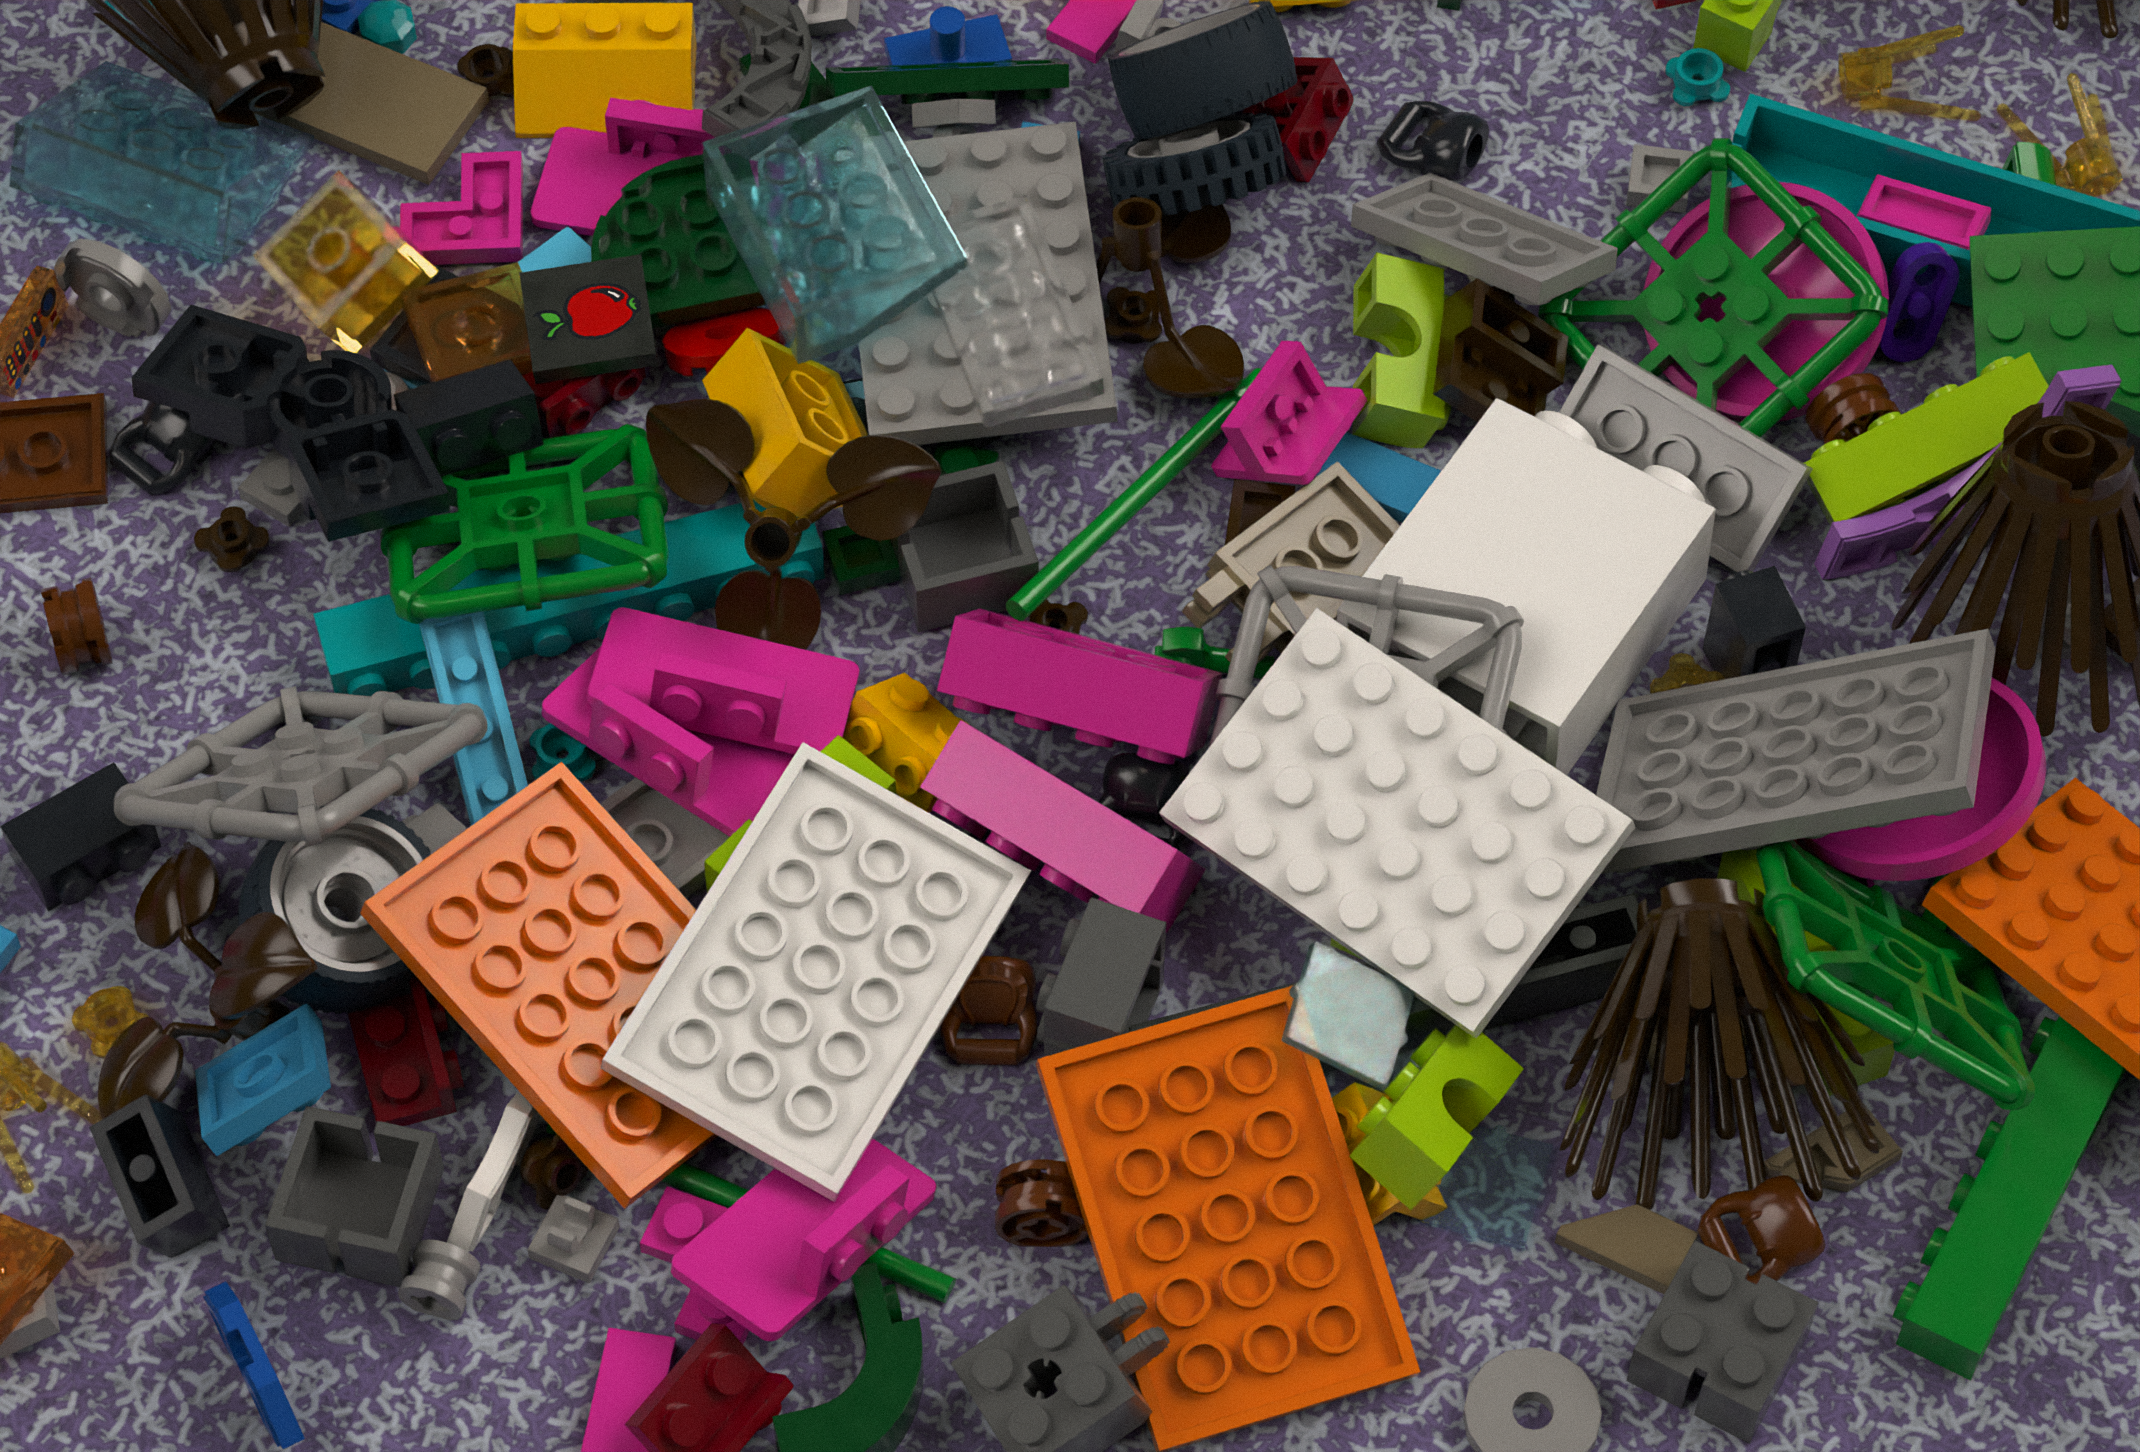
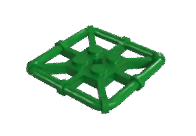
(1719, 268)
(530, 520)
(1901, 960)

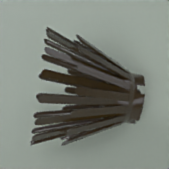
(229, 51)
(2055, 496)
(1701, 969)

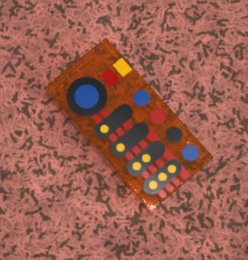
(29, 327)

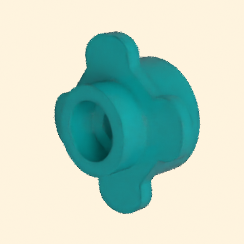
(1702, 64)
(551, 740)

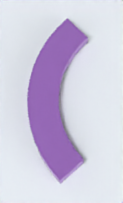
(1873, 539)

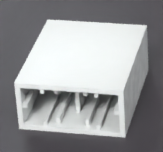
(1572, 541)

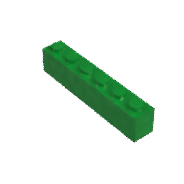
(2008, 1203)

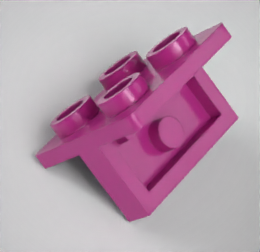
(1286, 421)

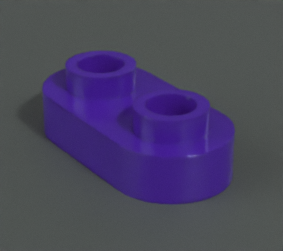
(1920, 299)

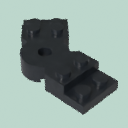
(330, 417)

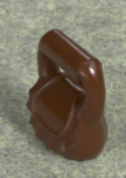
(995, 993)
(1776, 1222)

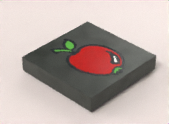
(588, 319)

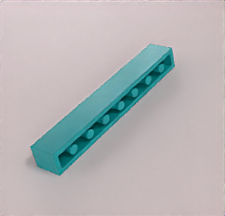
(377, 651)

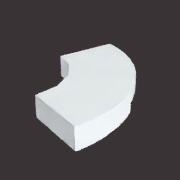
(486, 1187)

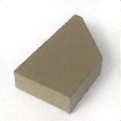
(1827, 1162)
(1631, 1243)

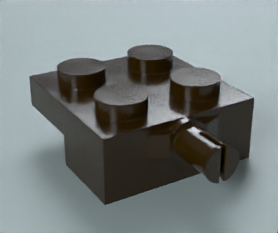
(1495, 352)

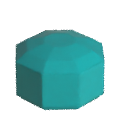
(388, 25)

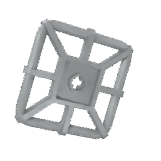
(1499, 629)
(300, 766)

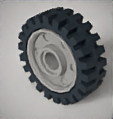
(1198, 163)

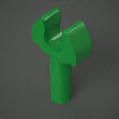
(1190, 647)

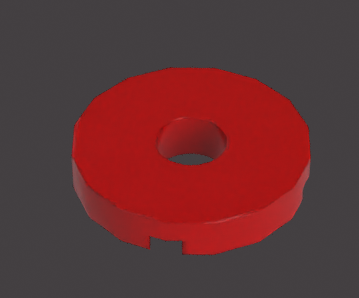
(706, 340)

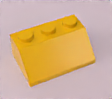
(584, 53)
(795, 417)

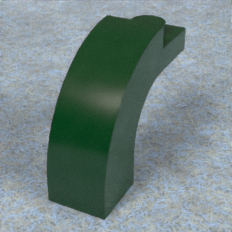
(885, 1394)

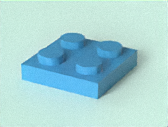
(262, 1080)

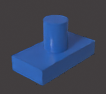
(950, 40)

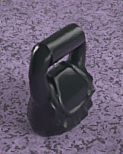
(1446, 147)
(170, 434)
(1141, 789)

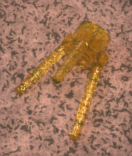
(1870, 70)
(2089, 161)
(17, 1088)

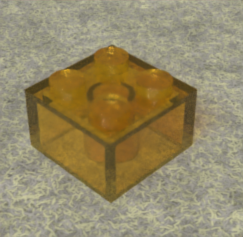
(345, 263)

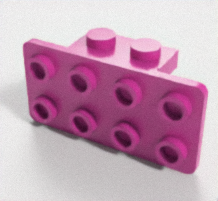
(591, 167)
(726, 681)
(701, 772)
(792, 1247)

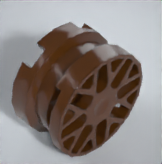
(1848, 407)
(76, 626)
(1037, 1205)

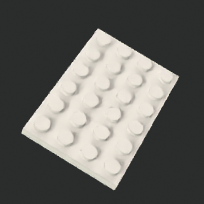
(1397, 822)
(816, 971)

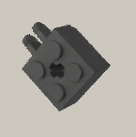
(1067, 1347)

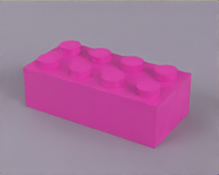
(1079, 684)
(1049, 821)

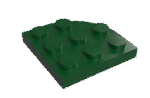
(682, 242)

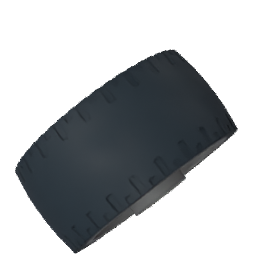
(1203, 70)
(342, 872)

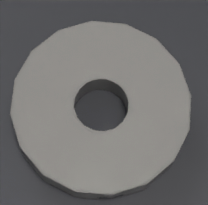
(112, 288)
(1537, 1377)

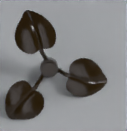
(1203, 358)
(877, 481)
(256, 968)

